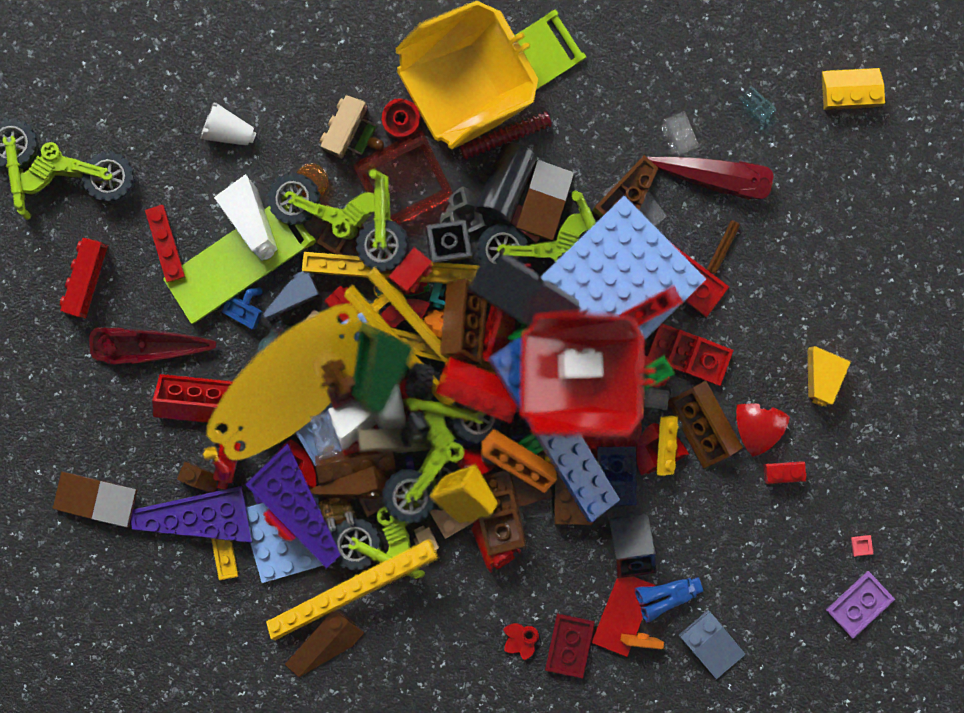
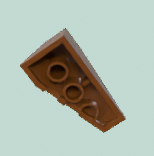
(632, 186)
(362, 484)
(330, 639)

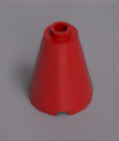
(495, 560)

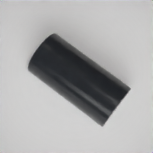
(506, 183)

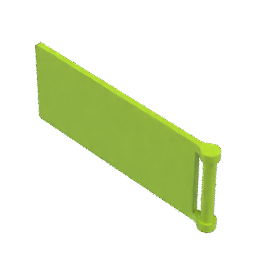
(546, 52)
(232, 267)

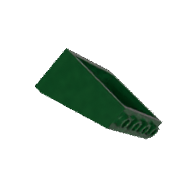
(378, 367)

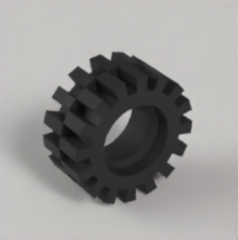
(419, 381)

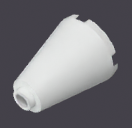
(226, 127)

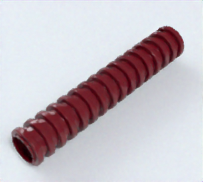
(505, 135)

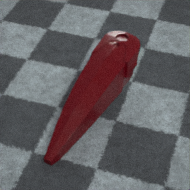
(726, 177)
(136, 346)

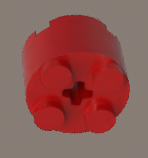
(405, 109)

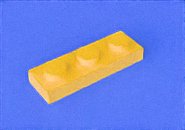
(667, 445)

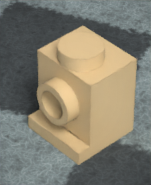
(423, 534)

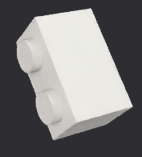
(580, 365)

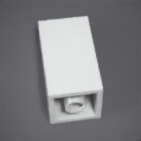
(246, 212)

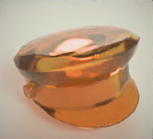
(318, 176)

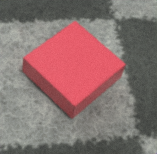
(861, 545)

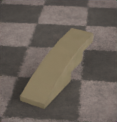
(387, 440)

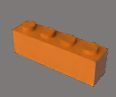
(519, 460)

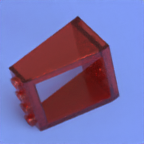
(395, 150)

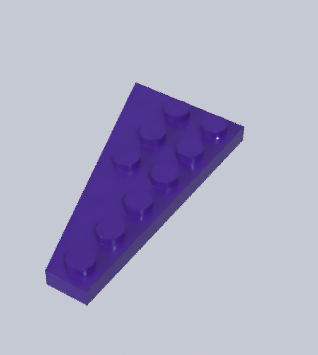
(288, 496)
(208, 515)

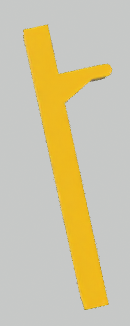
(396, 297)

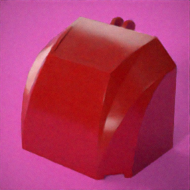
(583, 405)

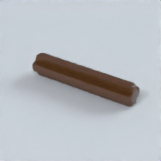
(723, 247)

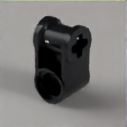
(415, 429)

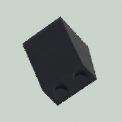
(448, 241)
(632, 545)

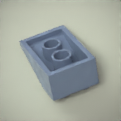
(297, 292)
(712, 644)

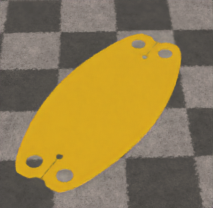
(283, 383)

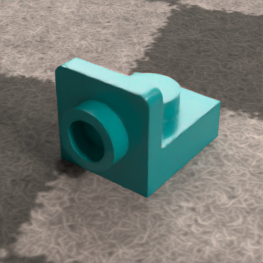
(438, 290)

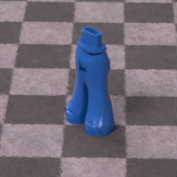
(677, 592)

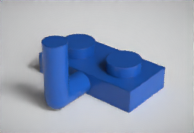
(242, 310)

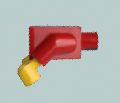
(224, 466)

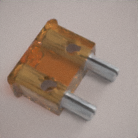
(337, 510)

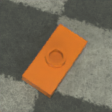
(642, 640)

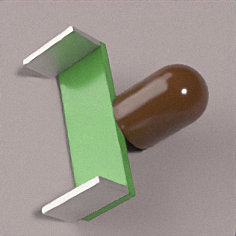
(367, 139)

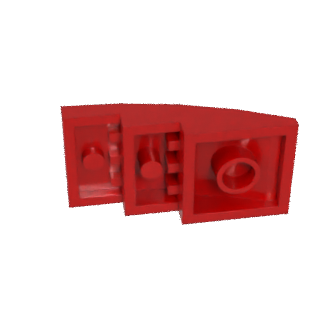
(690, 353)

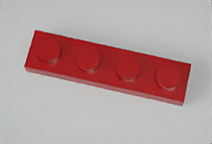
(165, 243)

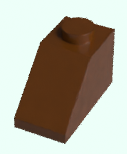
(197, 477)

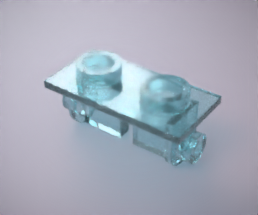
(276, 331)

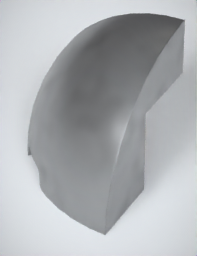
(462, 207)

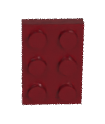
(569, 645)

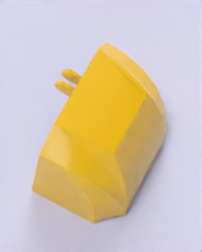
(466, 72)

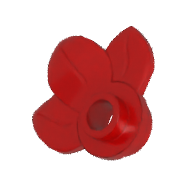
(517, 640)

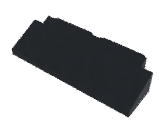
(518, 291)

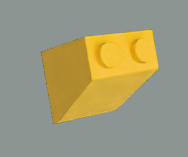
(824, 375)
(465, 495)

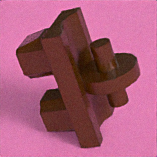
(334, 379)

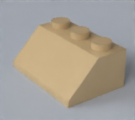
(343, 126)

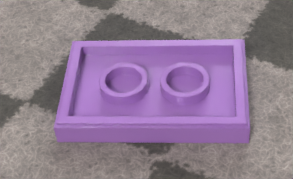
(860, 604)

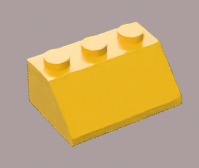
(853, 89)

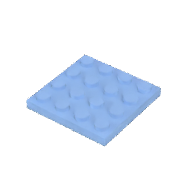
(274, 555)

